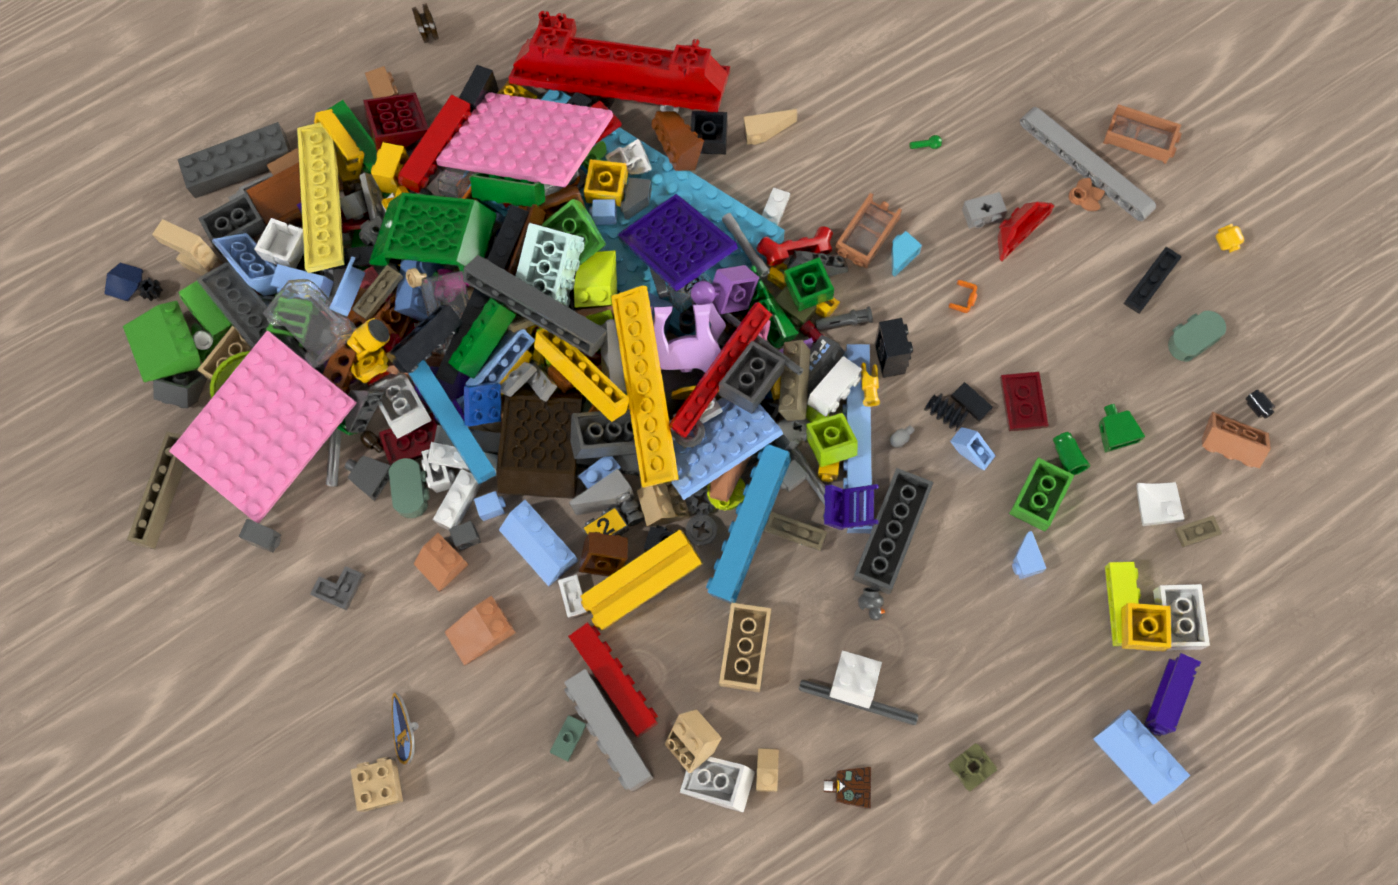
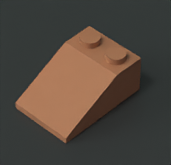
(479, 630)

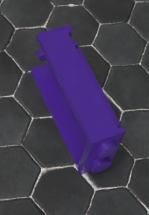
(1171, 695)

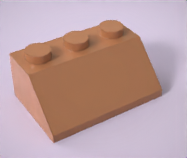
(1236, 440)

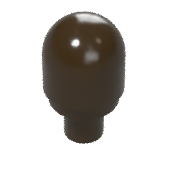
(371, 441)

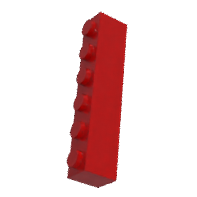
(423, 159)
(613, 680)

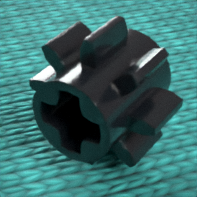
(150, 289)

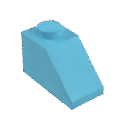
(903, 251)

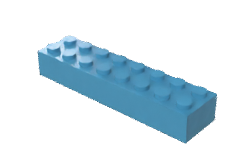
(749, 524)

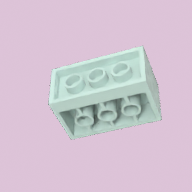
(550, 261)

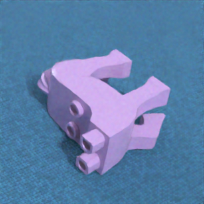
(689, 350)

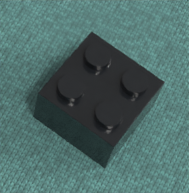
(712, 129)

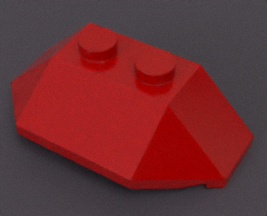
(1021, 225)

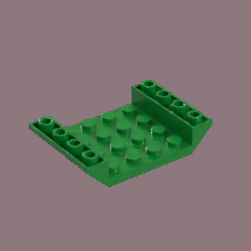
(433, 230)

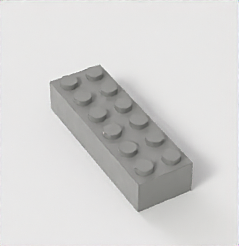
(609, 731)

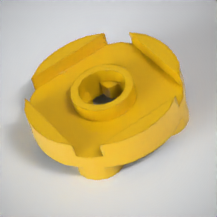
(370, 365)

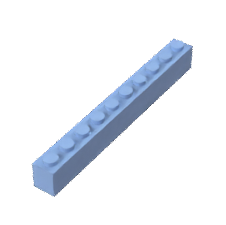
(859, 420)

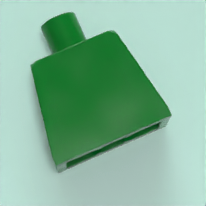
(1119, 429)

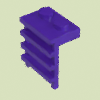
(840, 506)

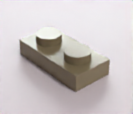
(1198, 531)

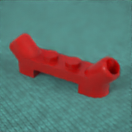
(778, 253)

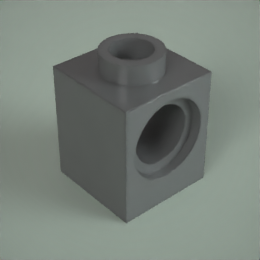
(464, 536)

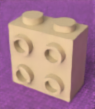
(376, 784)

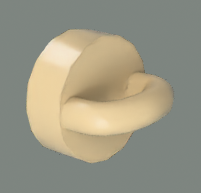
(414, 278)

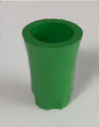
(1070, 454)

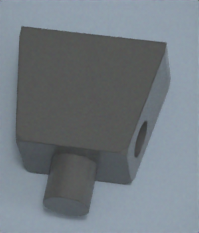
(368, 475)

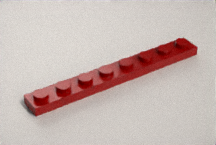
(709, 383)

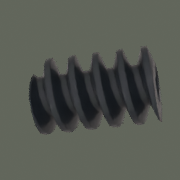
(947, 411)

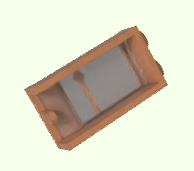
(1143, 133)
(867, 232)

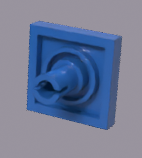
(482, 404)

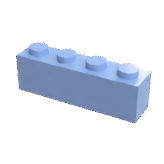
(503, 358)

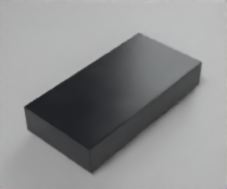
(972, 402)

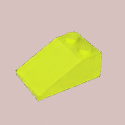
(596, 281)

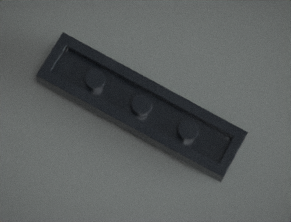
(1152, 280)

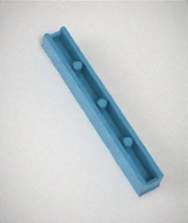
(452, 423)

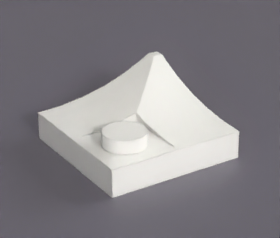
(1159, 503)

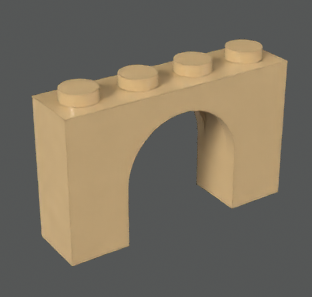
(194, 252)

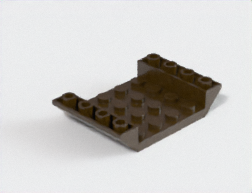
(536, 444)

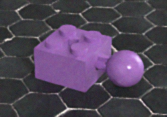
(730, 289)

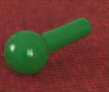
(933, 142)

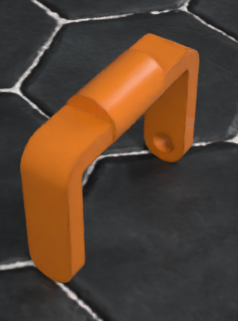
(971, 300)

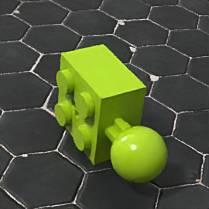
(830, 437)

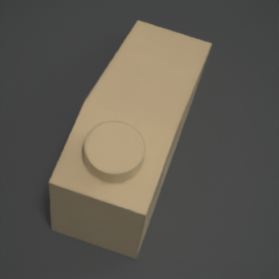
(765, 126)

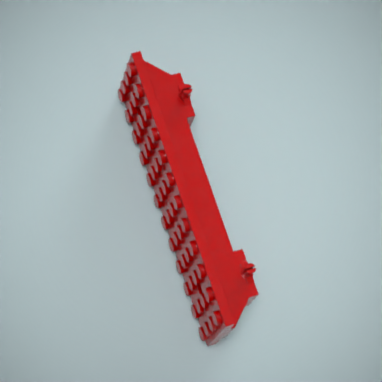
(622, 71)

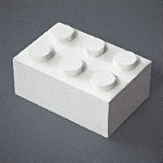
(401, 405)
(1187, 615)

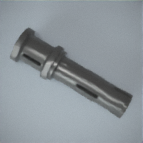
(853, 317)

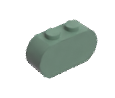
(1196, 335)
(408, 488)

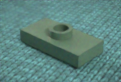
(568, 738)

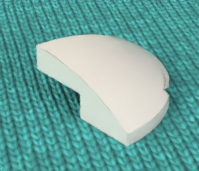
(633, 156)

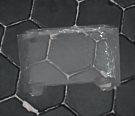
(306, 314)

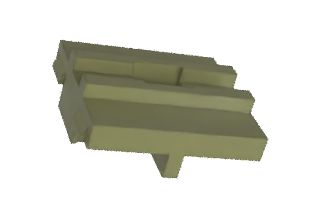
(984, 769)

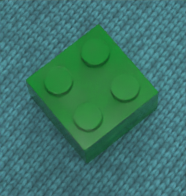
(808, 284)

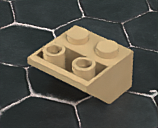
(662, 504)
(692, 740)

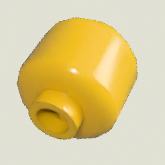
(1229, 238)

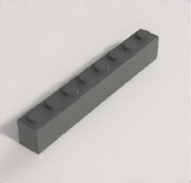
(534, 305)

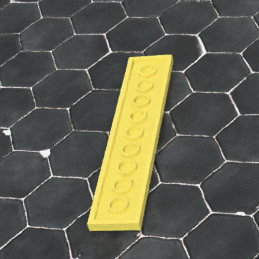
(320, 199)

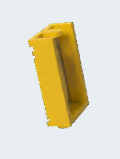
(348, 154)

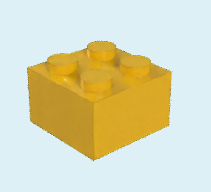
(388, 165)
(605, 181)
(1146, 627)

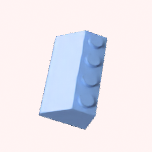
(251, 267)
(537, 543)
(1141, 757)

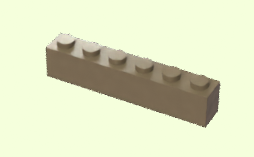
(157, 496)

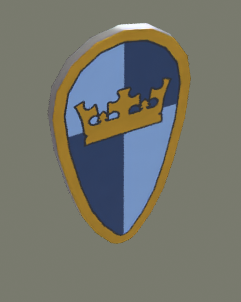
(402, 730)

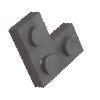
(338, 593)

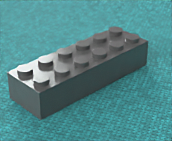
(233, 160)
(894, 531)

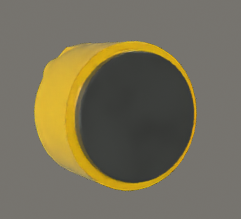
(370, 335)

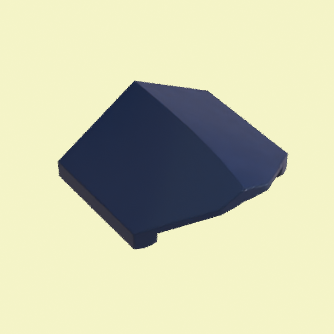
(123, 281)

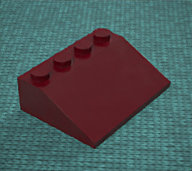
(395, 119)

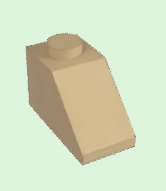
(767, 770)

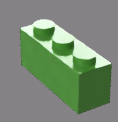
(205, 310)

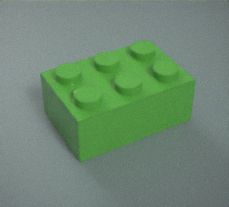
(1041, 494)

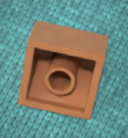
(439, 562)

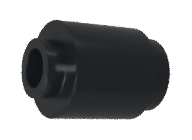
(1260, 404)

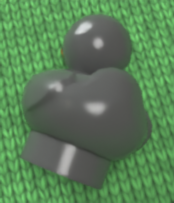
(872, 600)

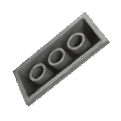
(599, 437)

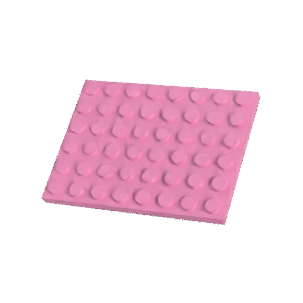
(525, 139)
(262, 427)

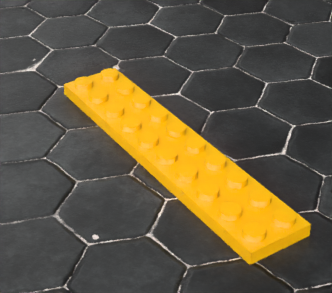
(644, 387)

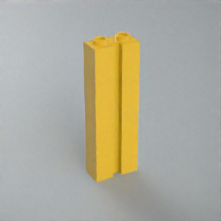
(641, 580)

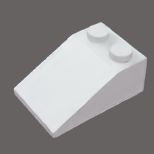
(719, 783)

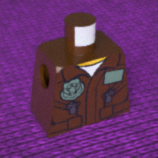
(851, 787)

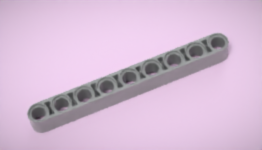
(1088, 164)

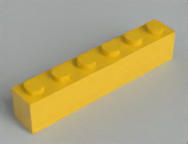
(582, 374)

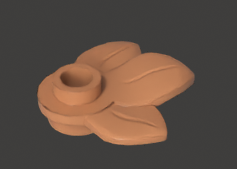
(1088, 195)

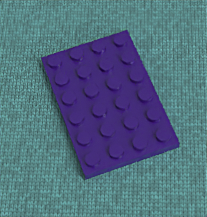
(677, 242)

